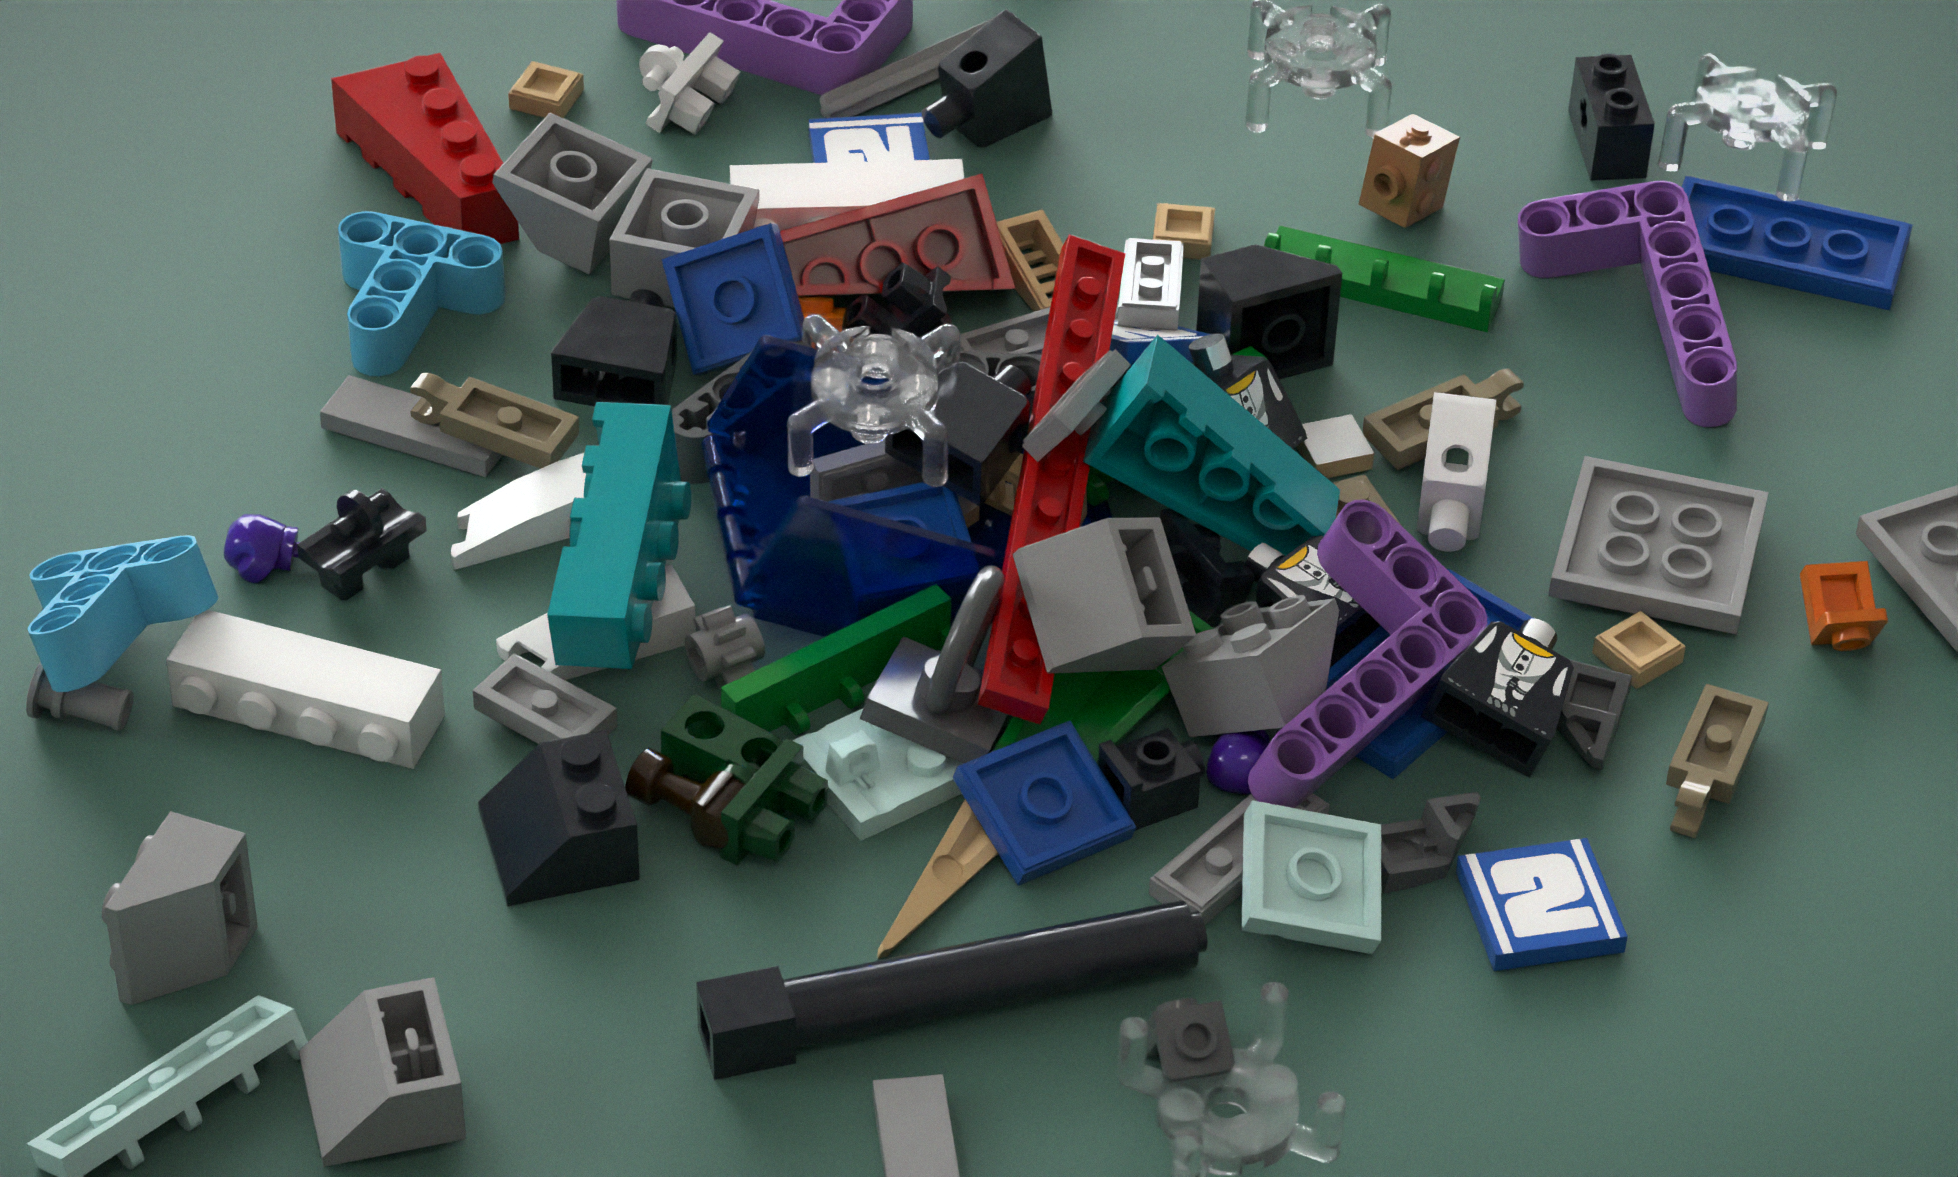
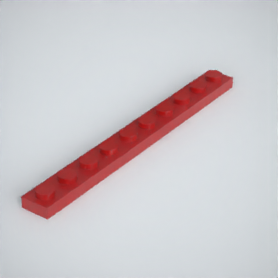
(1053, 488)

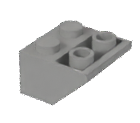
(1105, 597)
(1254, 666)
(180, 909)
(384, 1076)

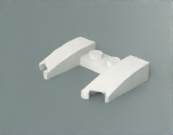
(537, 513)

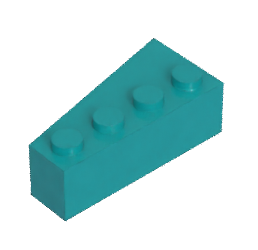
(1207, 456)
(619, 538)

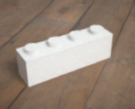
(815, 191)
(306, 688)

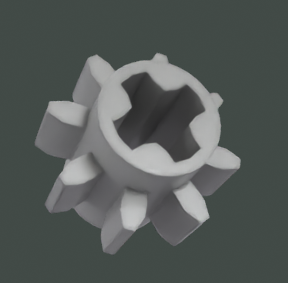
(724, 646)

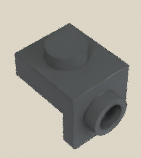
(1190, 1039)

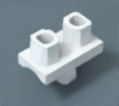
(680, 79)

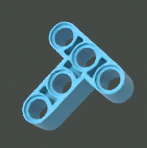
(404, 277)
(106, 597)

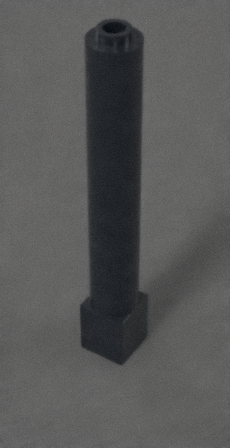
(761, 1019)

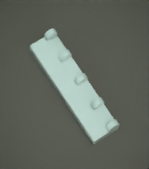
(169, 1089)

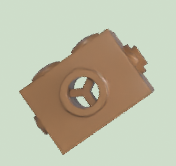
(1408, 170)

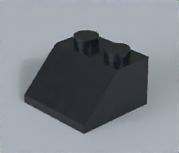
(1273, 303)
(561, 821)

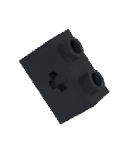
(1611, 117)

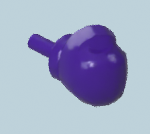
(259, 545)
(1233, 759)

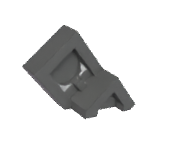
(1593, 710)
(1426, 847)

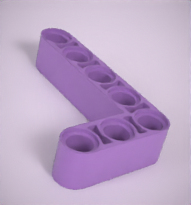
(778, 38)
(1655, 228)
(1429, 627)

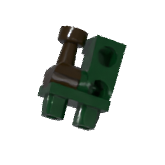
(744, 776)

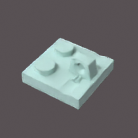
(876, 774)
(1311, 877)

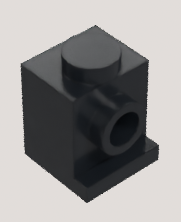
(1153, 776)

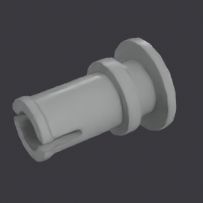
(93, 702)

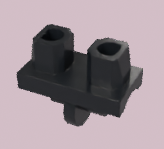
(913, 307)
(364, 535)
(1204, 575)

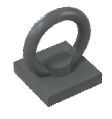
(935, 693)

